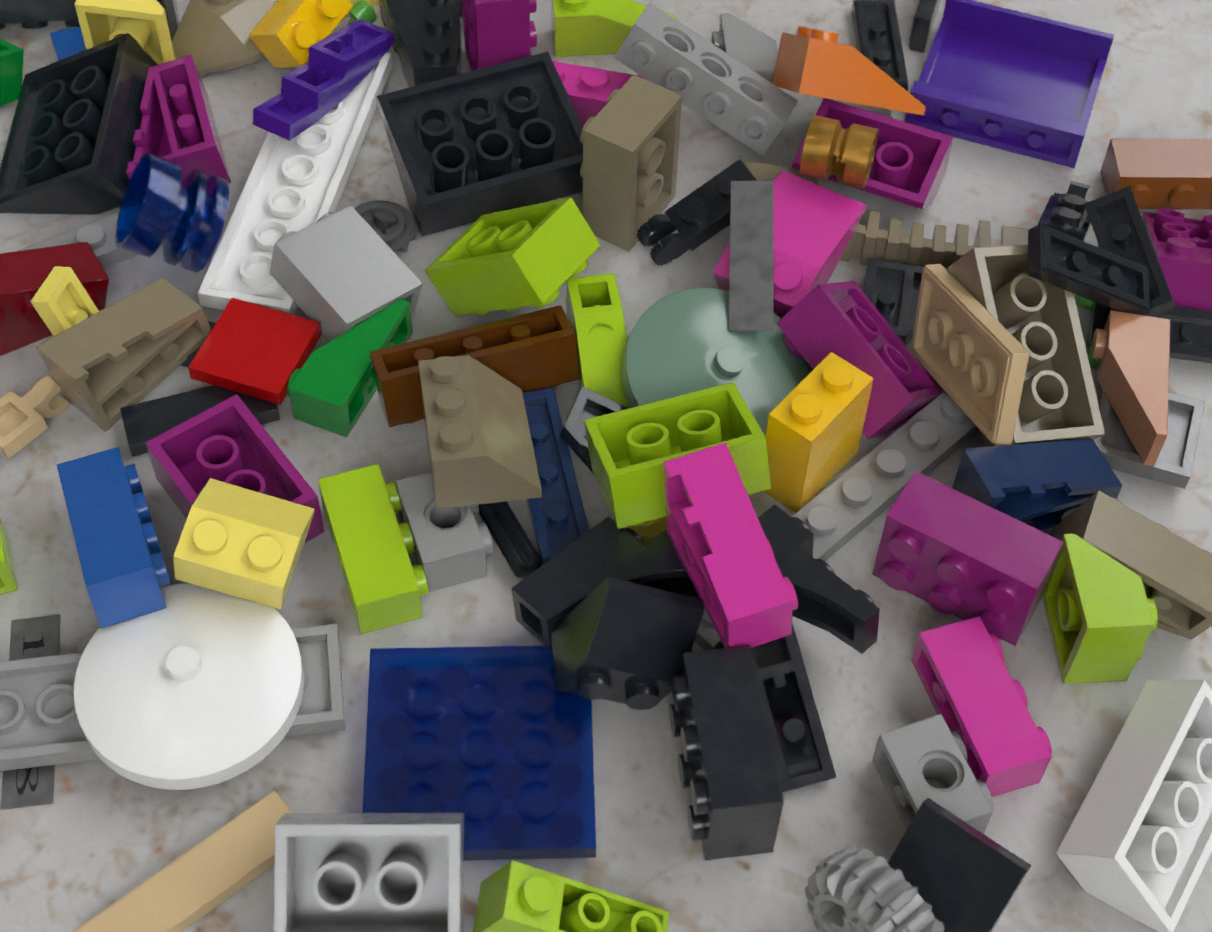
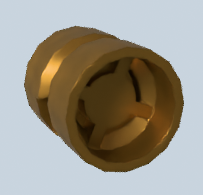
(838, 151)

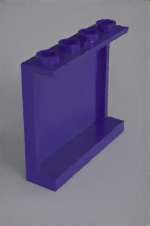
(1011, 80)

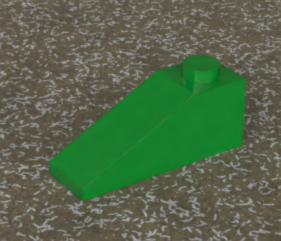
(340, 376)

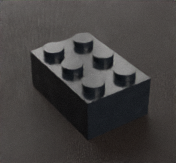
(726, 753)

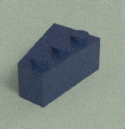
(1036, 480)

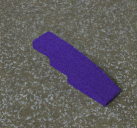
(329, 76)

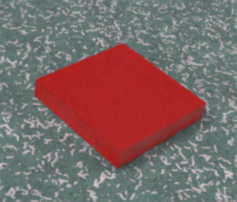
(255, 350)

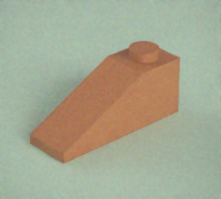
(1136, 377)

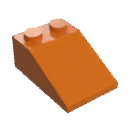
(823, 68)

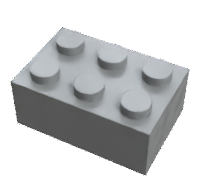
(369, 872)

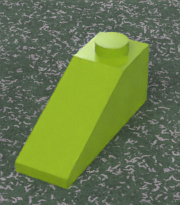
(592, 25)

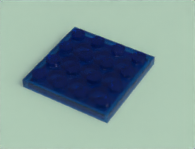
(486, 741)

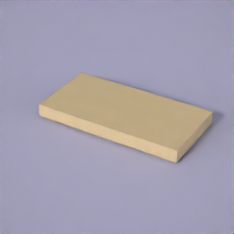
(969, 354)

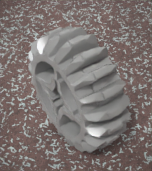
(866, 895)

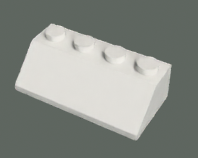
(1150, 808)

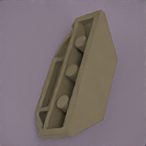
(218, 33)

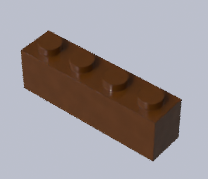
(526, 349)

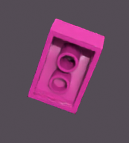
(808, 238)

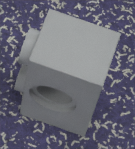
(445, 554)
(931, 752)

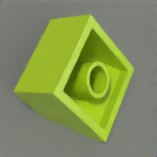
(1096, 614)

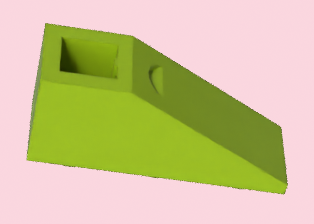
(600, 333)
(539, 901)

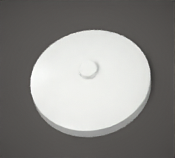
(189, 689)

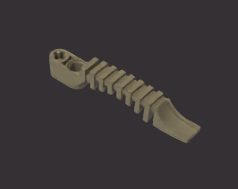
(893, 246)

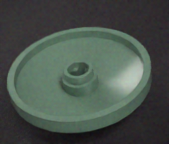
(687, 347)

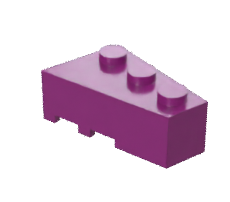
(179, 121)

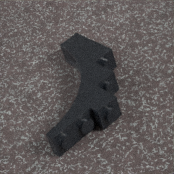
(605, 552)

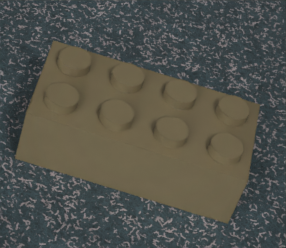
(1058, 382)

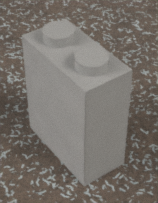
(341, 272)

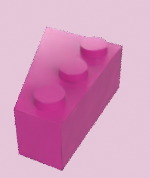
(726, 549)

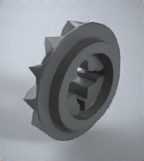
(392, 220)

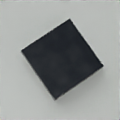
(957, 869)

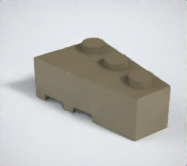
(125, 350)

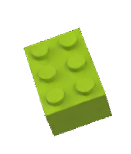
(514, 258)
(633, 443)

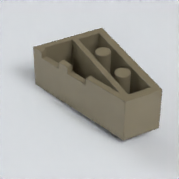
(1170, 567)

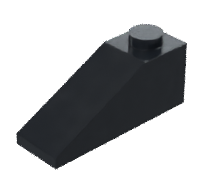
(792, 714)

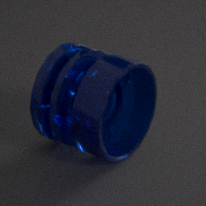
(182, 215)

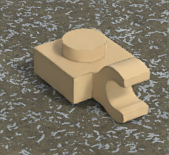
(24, 417)

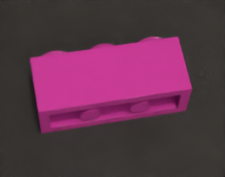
(981, 702)

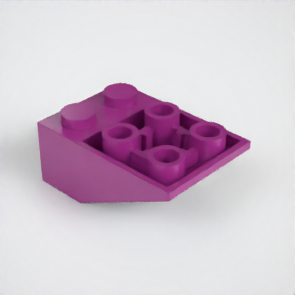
(1184, 255)

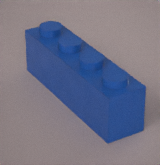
(114, 537)

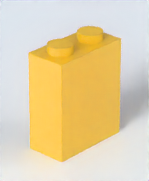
(816, 431)

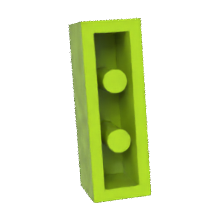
(373, 548)

